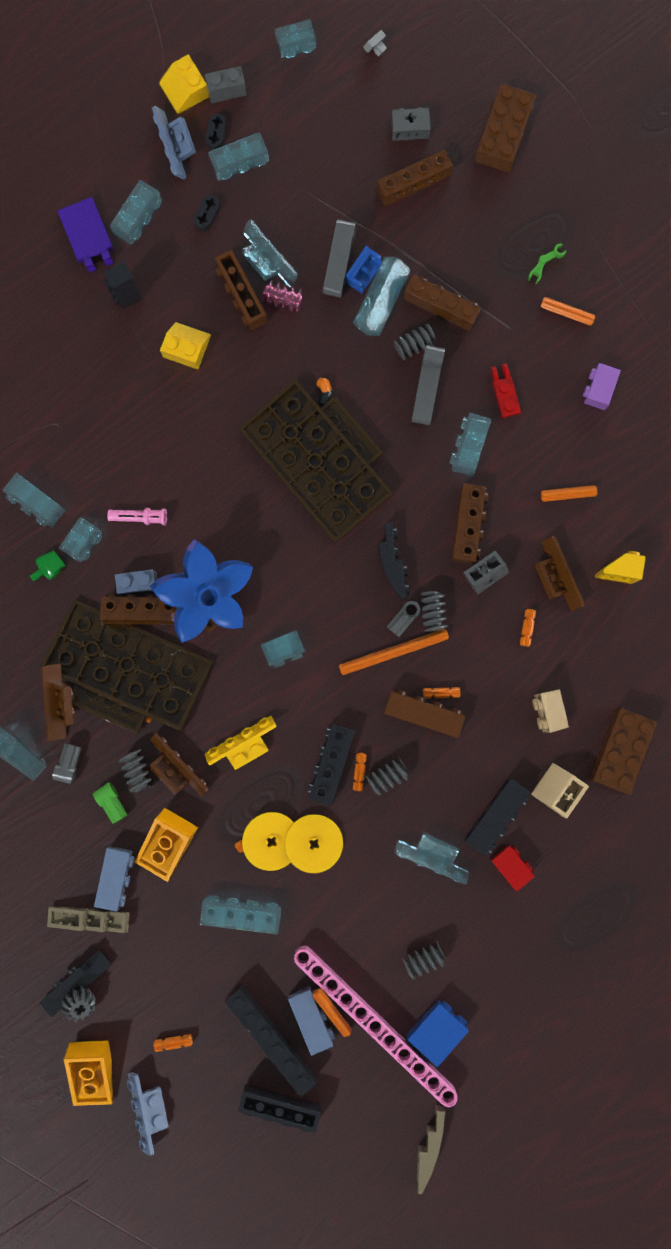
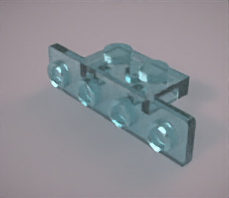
(265, 256)
(434, 855)

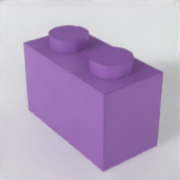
(601, 386)

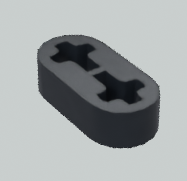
(212, 131)
(210, 215)

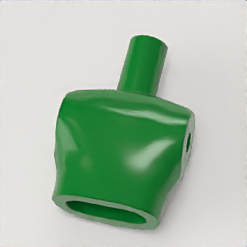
(48, 565)

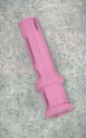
(114, 515)

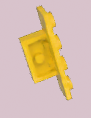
(244, 746)

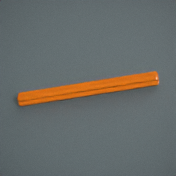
(393, 652)

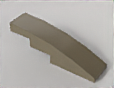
(88, 919)
(429, 1153)

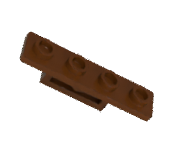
(557, 575)
(57, 702)
(173, 770)

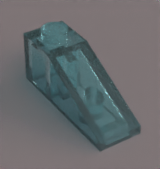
(19, 756)

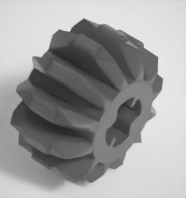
(78, 1004)

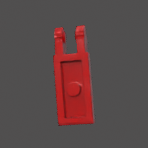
(505, 393)

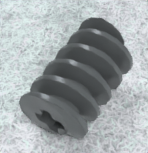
(415, 341)
(433, 611)
(135, 771)
(388, 776)
(424, 961)

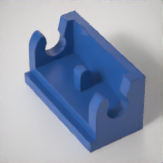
(363, 270)

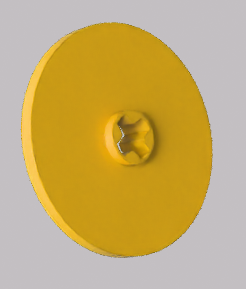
(312, 828)
(256, 844)

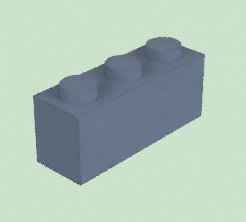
(114, 879)
(311, 1020)

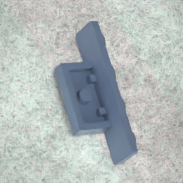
(175, 139)
(149, 1112)

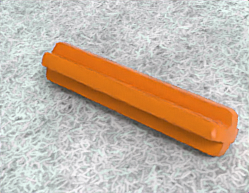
(567, 311)
(568, 493)
(332, 1012)

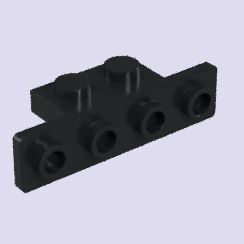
(77, 977)

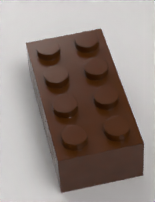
(505, 127)
(623, 750)

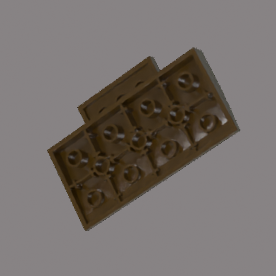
(319, 457)
(126, 671)

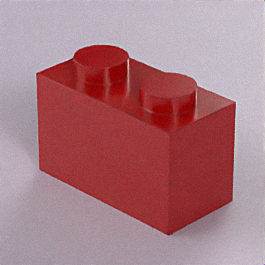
(512, 867)

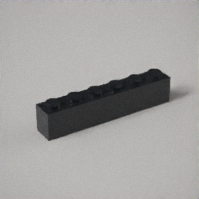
(271, 1040)

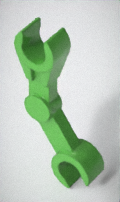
(543, 260)

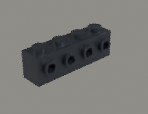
(331, 764)
(496, 816)
(280, 1108)

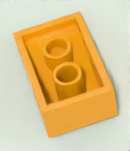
(165, 844)
(89, 1072)

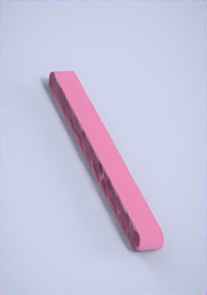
(380, 1033)

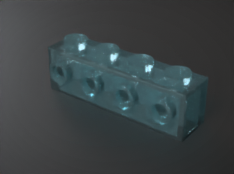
(381, 296)
(241, 915)

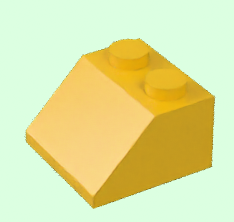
(184, 84)
(185, 345)
(624, 569)

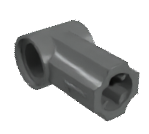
(402, 619)
(66, 768)

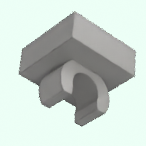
(376, 44)

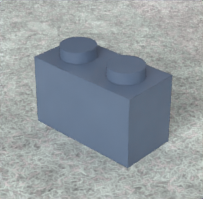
(135, 582)

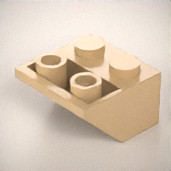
(550, 711)
(559, 790)

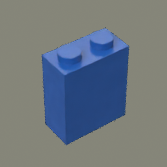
(438, 1032)

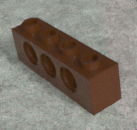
(414, 178)

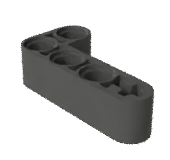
(339, 257)
(428, 385)

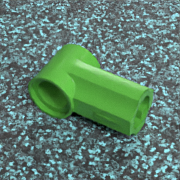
(108, 799)

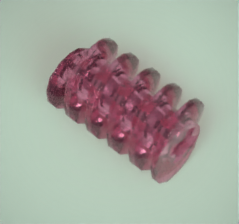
(283, 296)

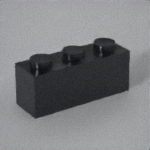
(122, 285)

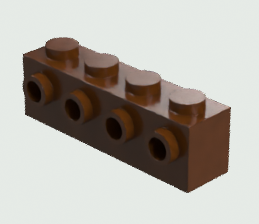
(241, 290)
(441, 302)
(469, 523)
(136, 610)
(424, 714)

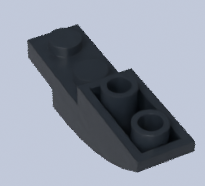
(393, 570)

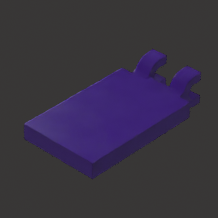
(86, 232)

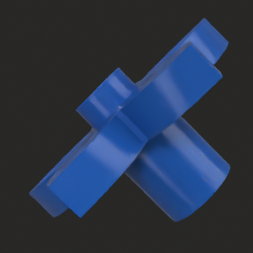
(203, 592)

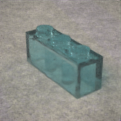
(239, 156)
(136, 212)
(470, 444)
(33, 501)

